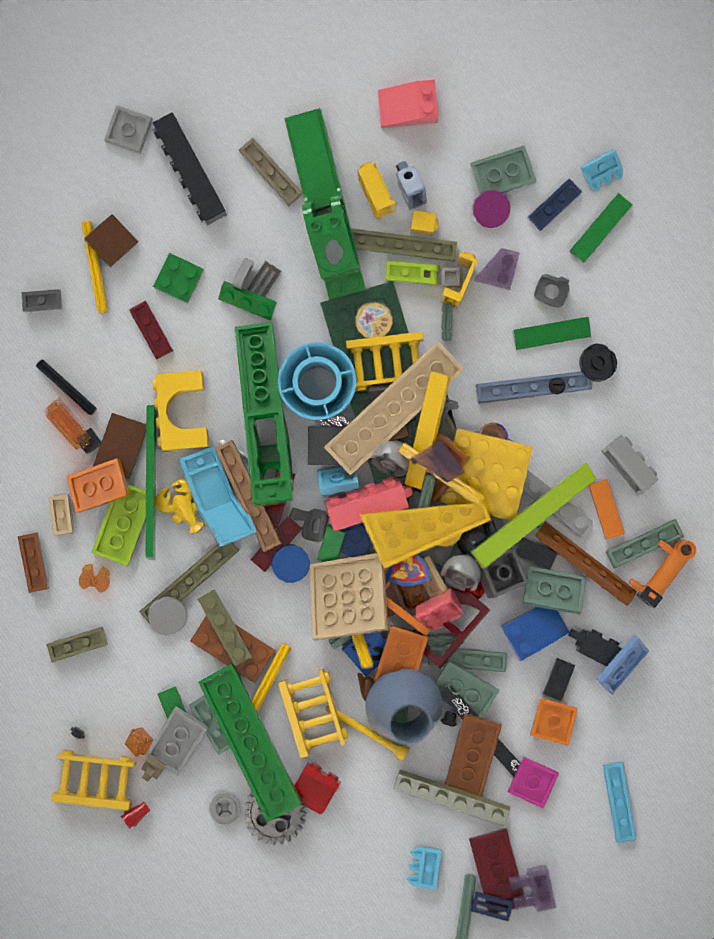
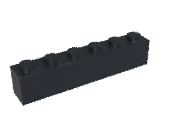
(189, 168)

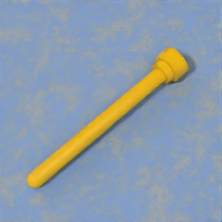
(399, 750)

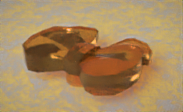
(100, 581)

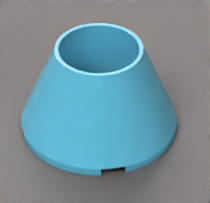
(316, 356)

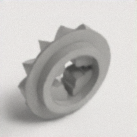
(226, 817)

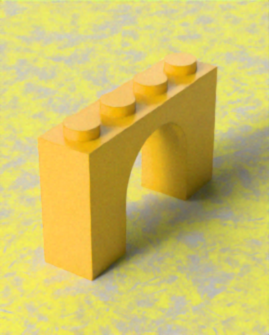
(168, 387)

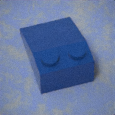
(534, 631)

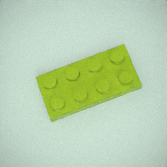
(122, 527)

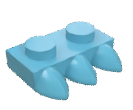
(601, 169)
(426, 868)

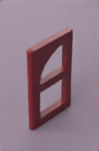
(464, 598)

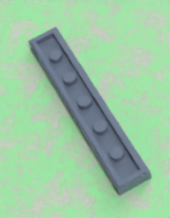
(529, 387)

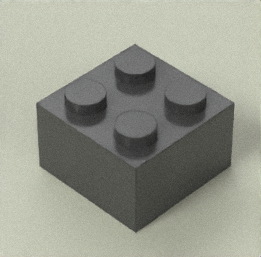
(503, 574)

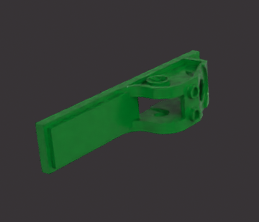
(322, 191)
(261, 401)

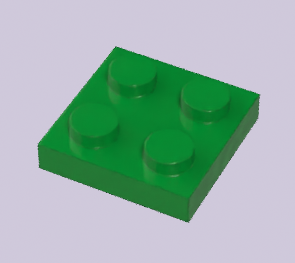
(178, 278)

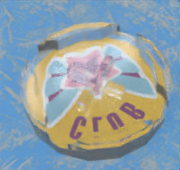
(373, 320)

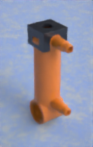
(666, 573)

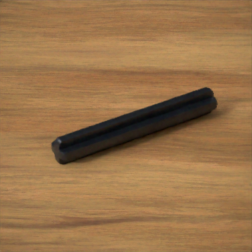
(66, 387)

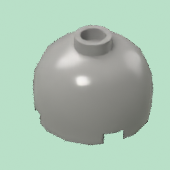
(388, 458)
(461, 572)

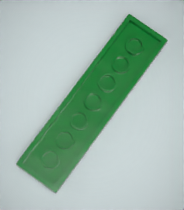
(250, 743)

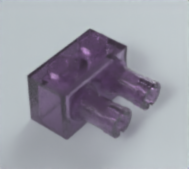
(541, 889)

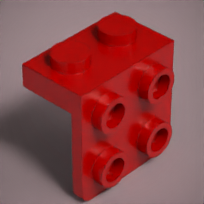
(316, 787)

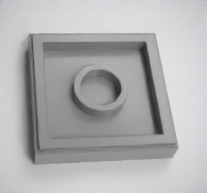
(128, 129)

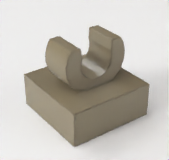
(152, 768)

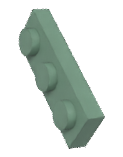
(205, 715)

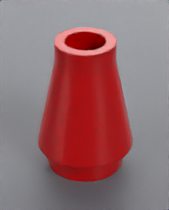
(135, 815)

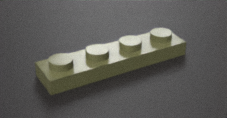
(224, 627)

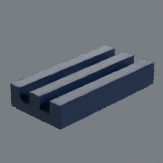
(492, 898)

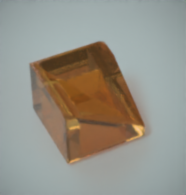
(138, 742)

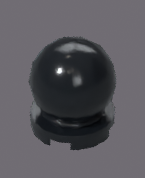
(476, 536)

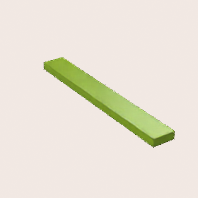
(533, 515)

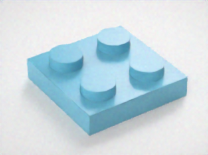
(336, 480)

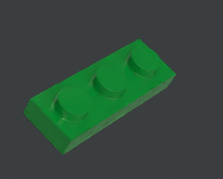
(247, 300)

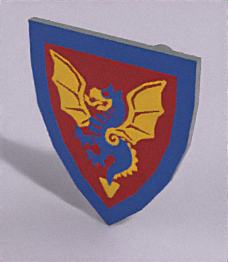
(409, 572)

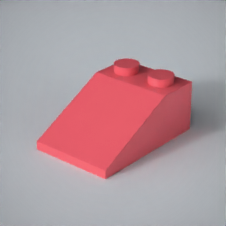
(408, 104)

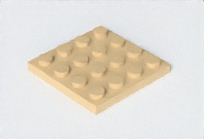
(348, 597)

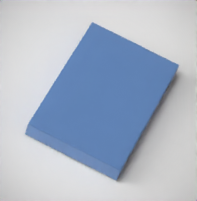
(623, 664)

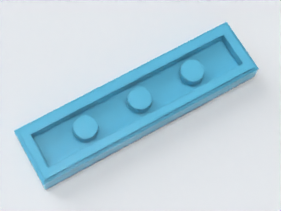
(619, 802)

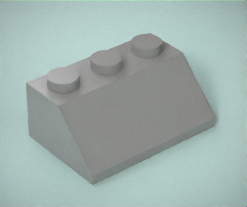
(630, 464)

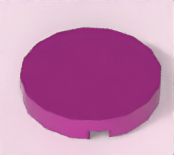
(491, 208)

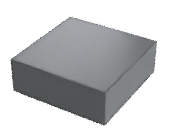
(450, 276)

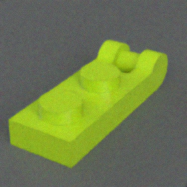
(411, 273)

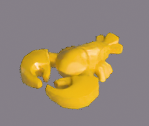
(181, 505)

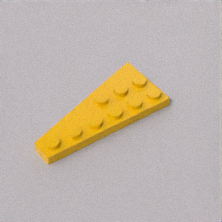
(411, 531)

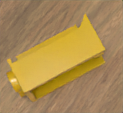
(375, 190)

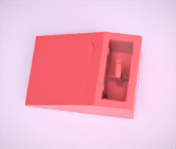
(439, 610)

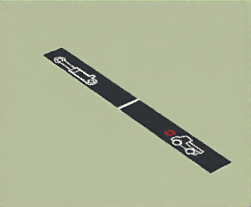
(501, 752)

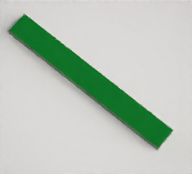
(150, 542)

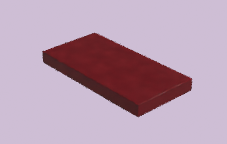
(495, 866)

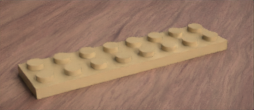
(390, 409)

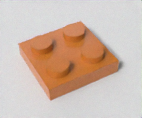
(553, 721)

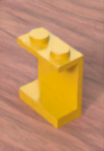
(449, 296)

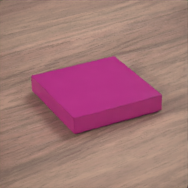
(533, 782)

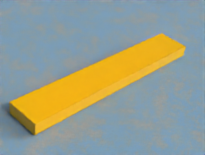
(428, 424)

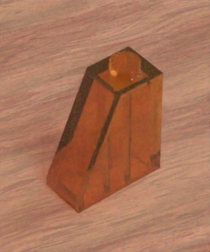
(67, 424)

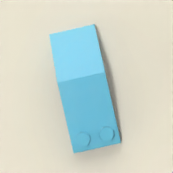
(215, 497)

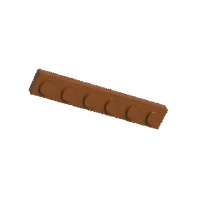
(586, 563)

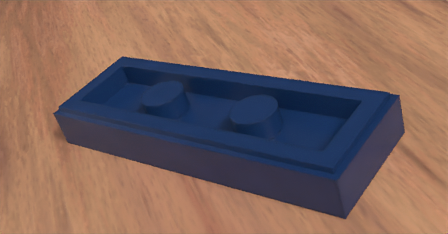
(554, 204)

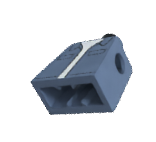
(410, 185)

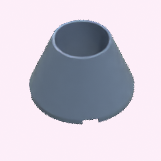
(400, 690)

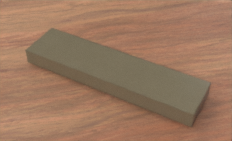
(270, 172)

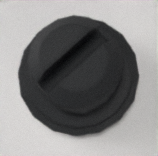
(557, 386)
(449, 720)

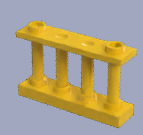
(375, 345)
(299, 727)
(101, 798)

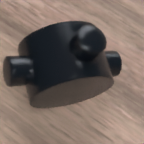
(77, 732)

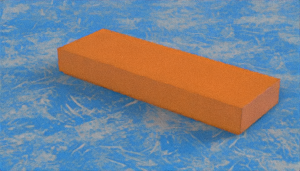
(606, 509)
(407, 617)

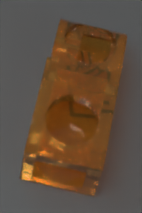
(412, 595)

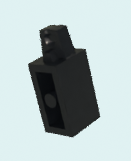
(594, 646)

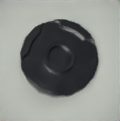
(598, 362)

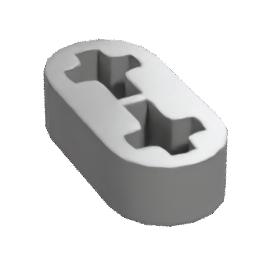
(243, 273)

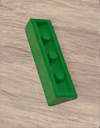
(552, 333)

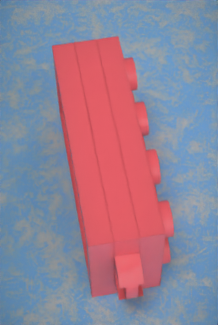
(373, 498)

